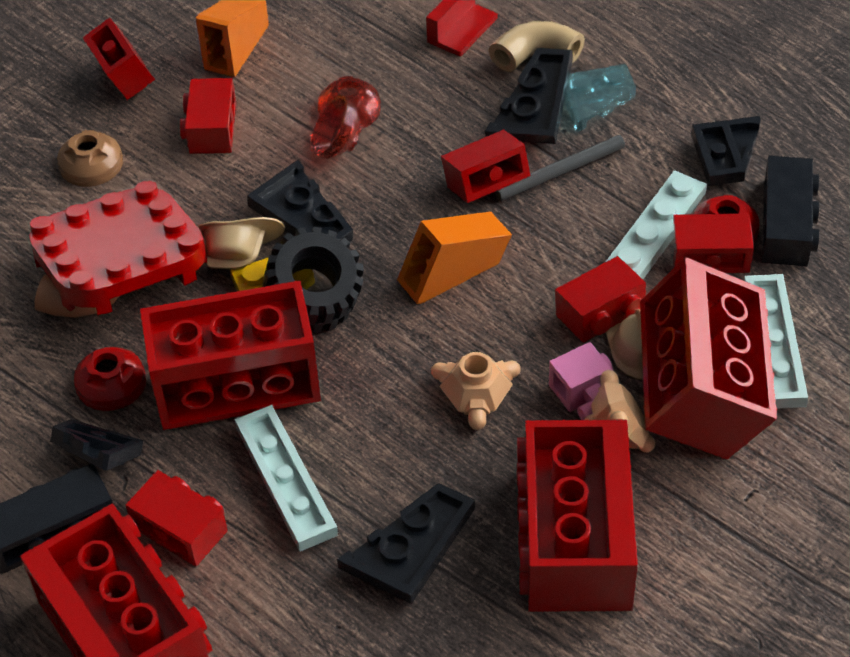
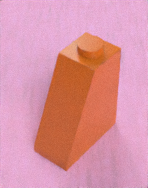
(230, 33)
(451, 252)

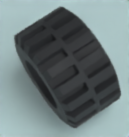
(328, 256)

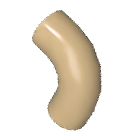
(524, 39)

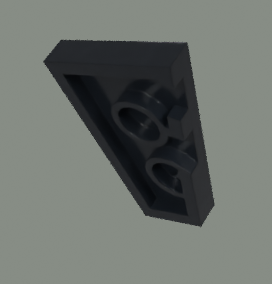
(538, 100)
(298, 203)
(411, 546)

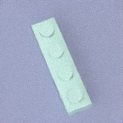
(655, 225)
(785, 357)
(286, 478)

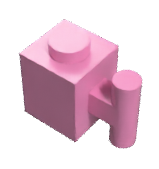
(577, 377)

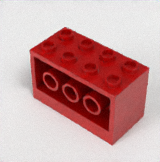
(230, 354)
(706, 359)
(576, 516)
(110, 594)

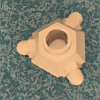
(476, 384)
(617, 403)

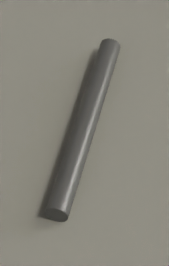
(562, 166)

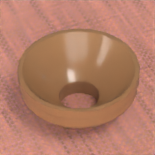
(90, 166)

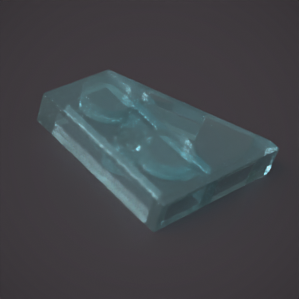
(598, 93)

